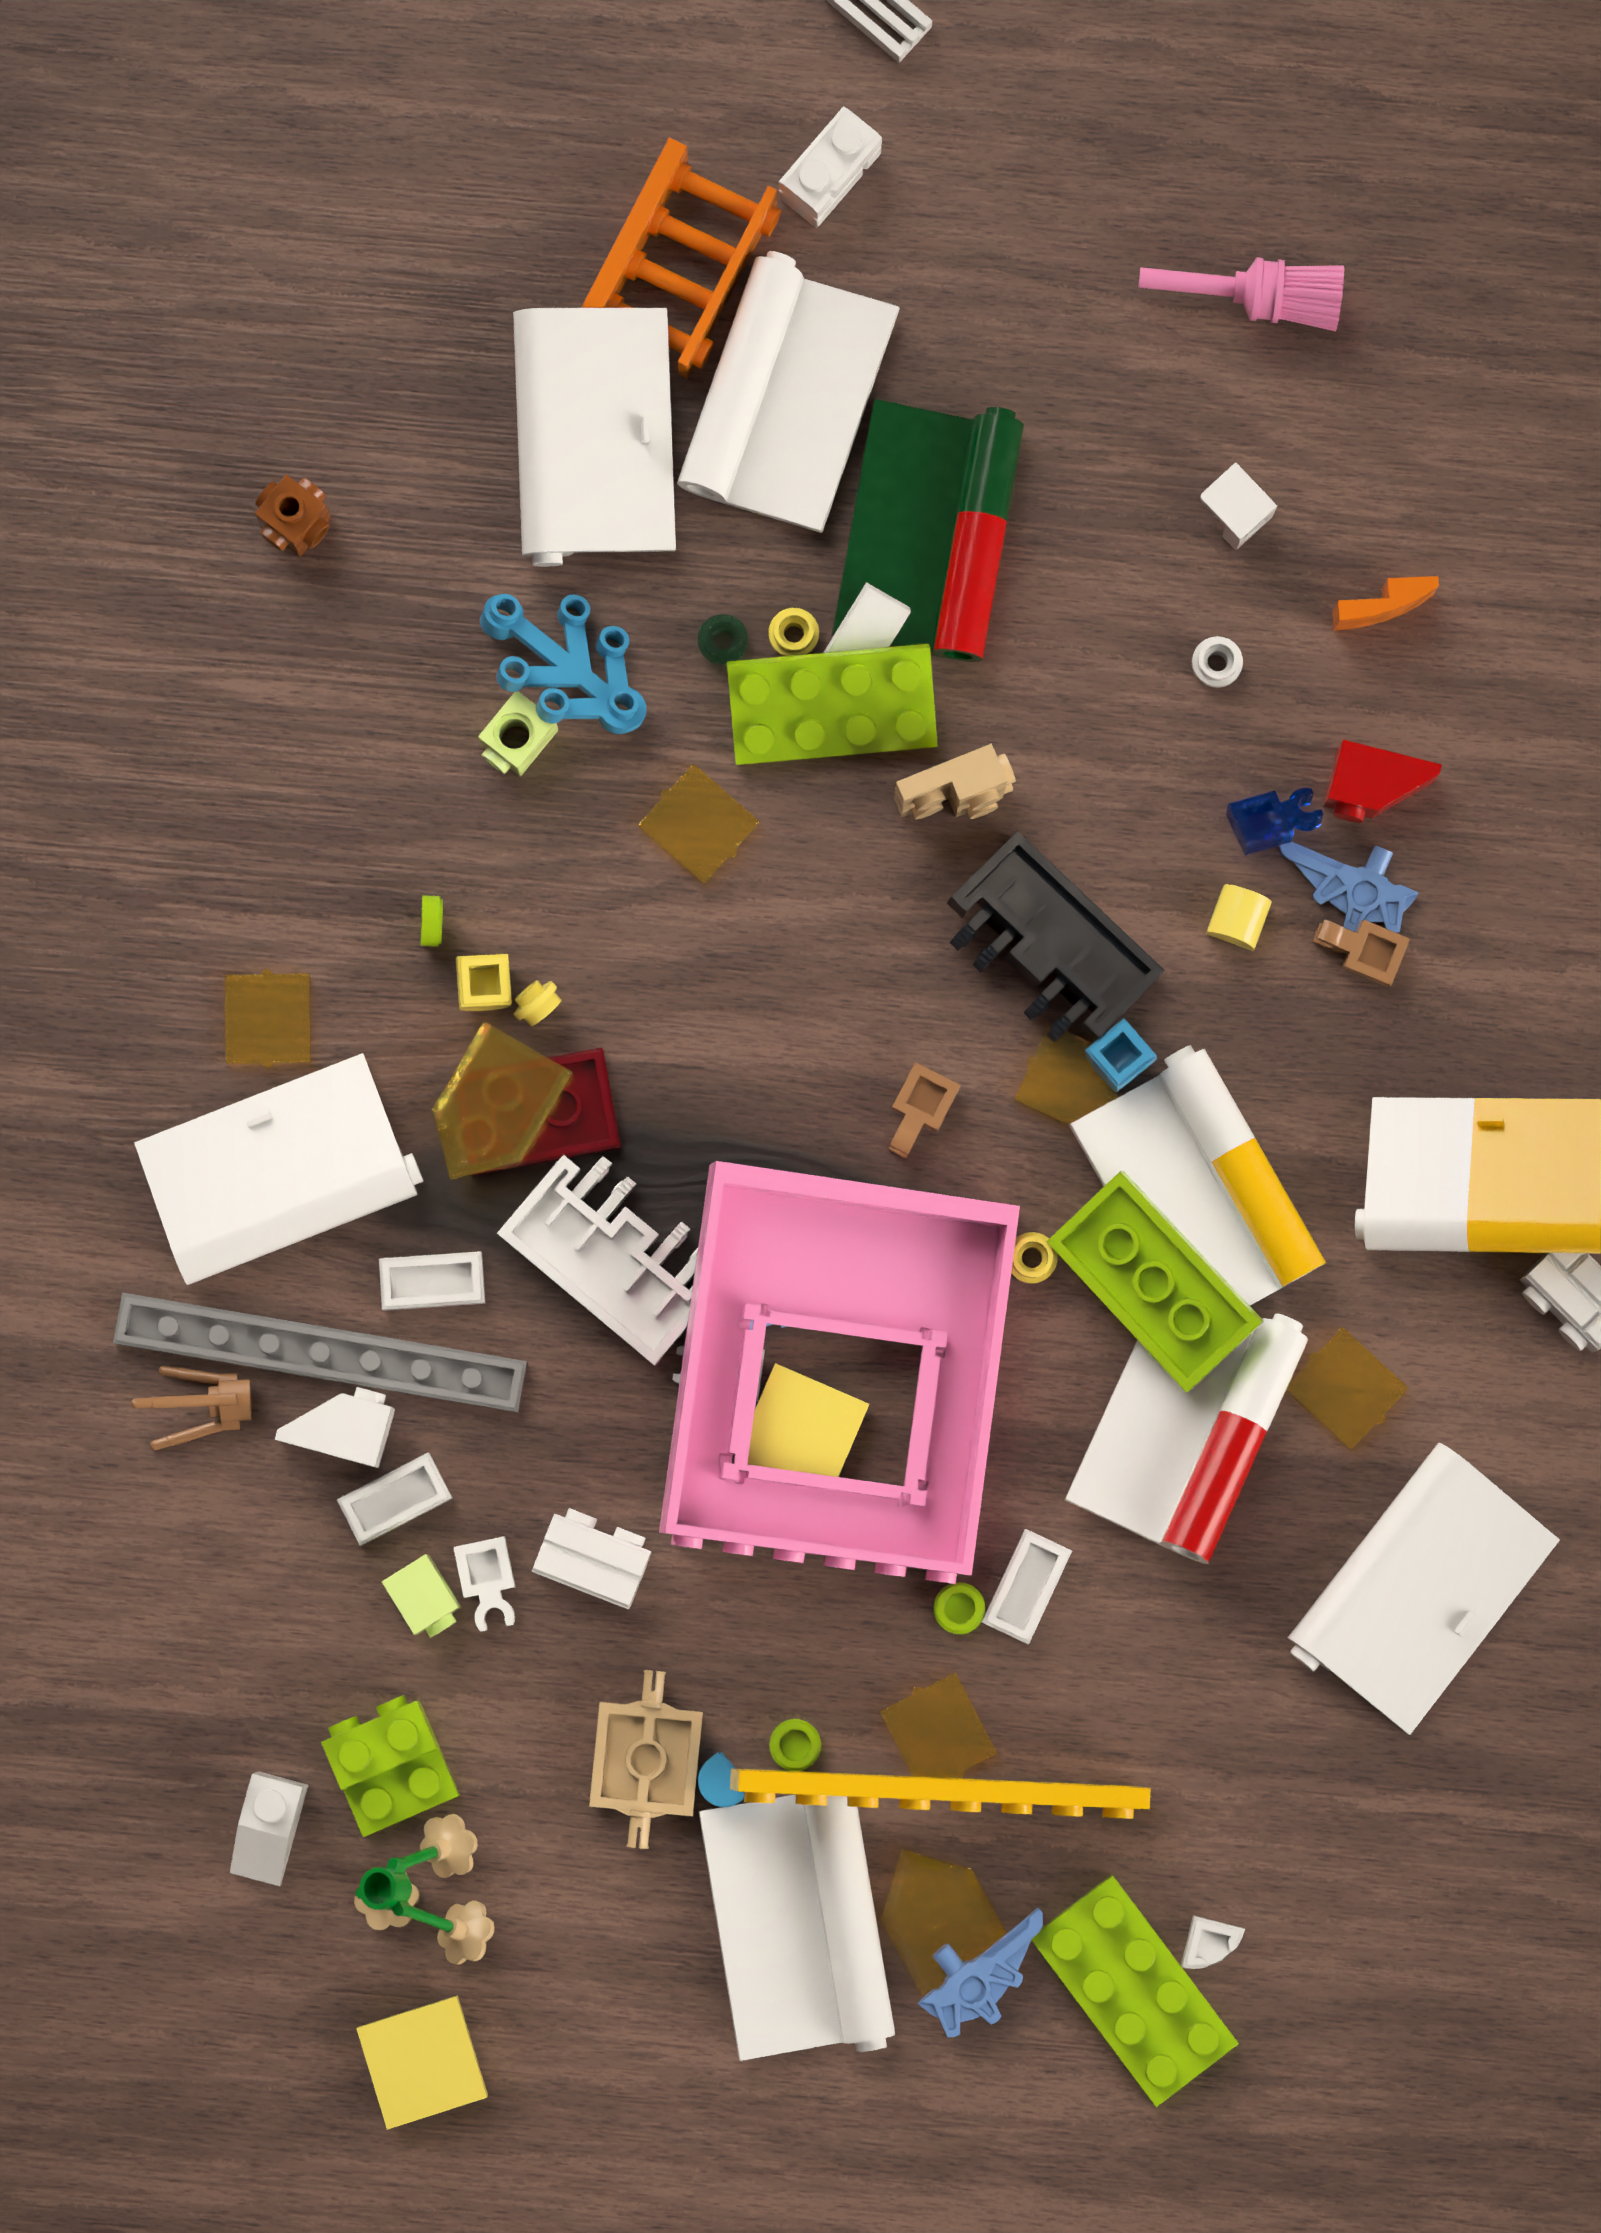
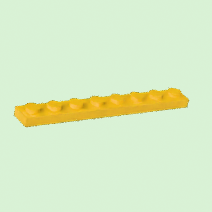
(916, 1792)

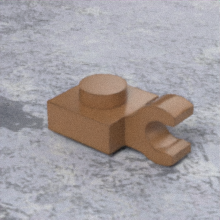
(1370, 951)
(923, 1103)

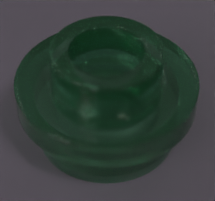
(722, 624)

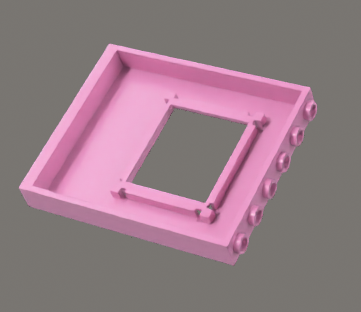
(855, 1266)

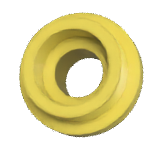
(789, 618)
(536, 1002)
(1048, 1258)

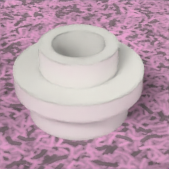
(1222, 647)

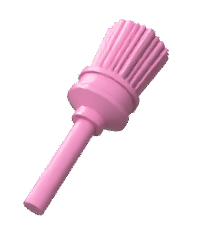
(1266, 290)

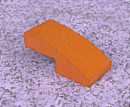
(1398, 598)

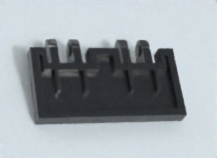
(1056, 935)

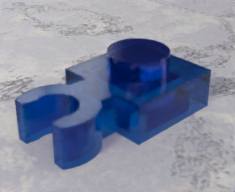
(1267, 822)

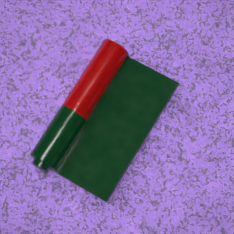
(933, 522)

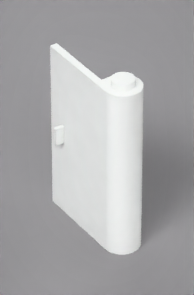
(787, 395)
(593, 431)
(276, 1169)
(1423, 1588)
(796, 1926)

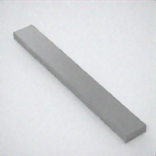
(320, 1352)

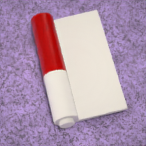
(1179, 1459)

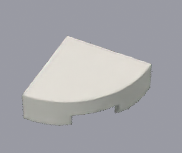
(1209, 1942)

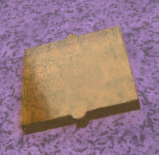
(698, 823)
(267, 1018)
(1063, 1080)
(1346, 1388)
(938, 1730)

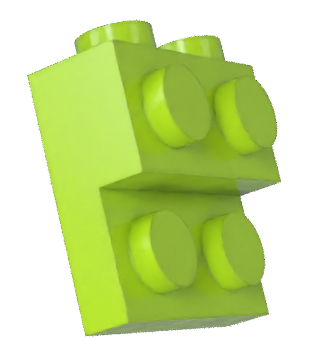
(389, 1765)

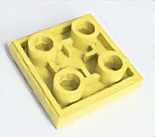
(803, 1425)
(422, 2062)

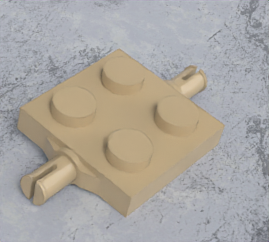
(646, 1759)

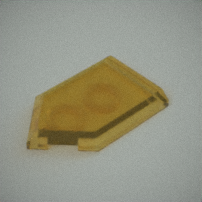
(495, 1103)
(936, 1906)

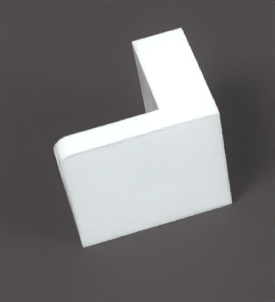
(1238, 505)

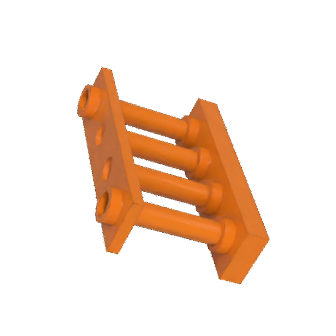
(651, 217)

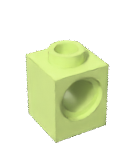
(522, 713)
(423, 1597)

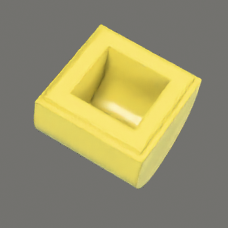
(1239, 916)
(483, 982)

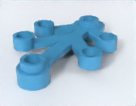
(567, 667)

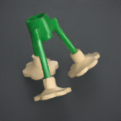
(390, 1897)

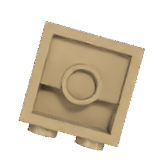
(968, 781)

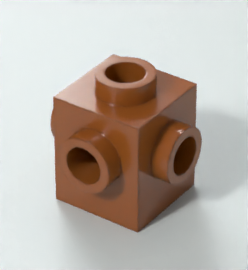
(297, 531)

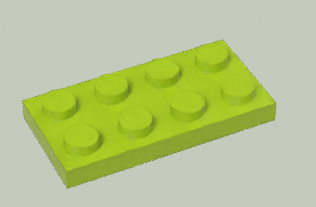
(832, 704)
(1155, 1281)
(1134, 1990)

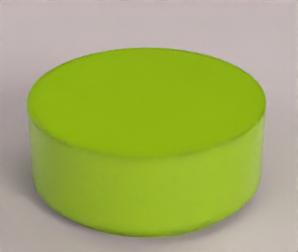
(431, 921)
(959, 1608)
(795, 1744)

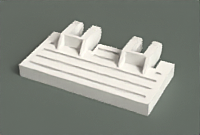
(602, 1261)

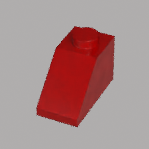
(1374, 780)

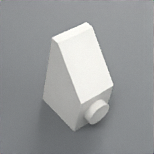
(344, 1427)
(267, 1827)

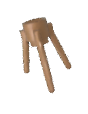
(228, 1400)

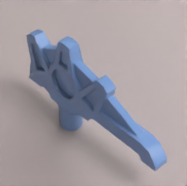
(1354, 891)
(977, 1984)

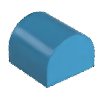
(1119, 1055)
(715, 1781)

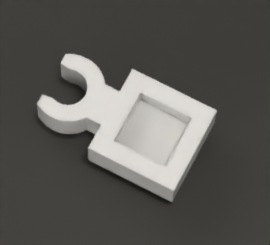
(485, 1571)

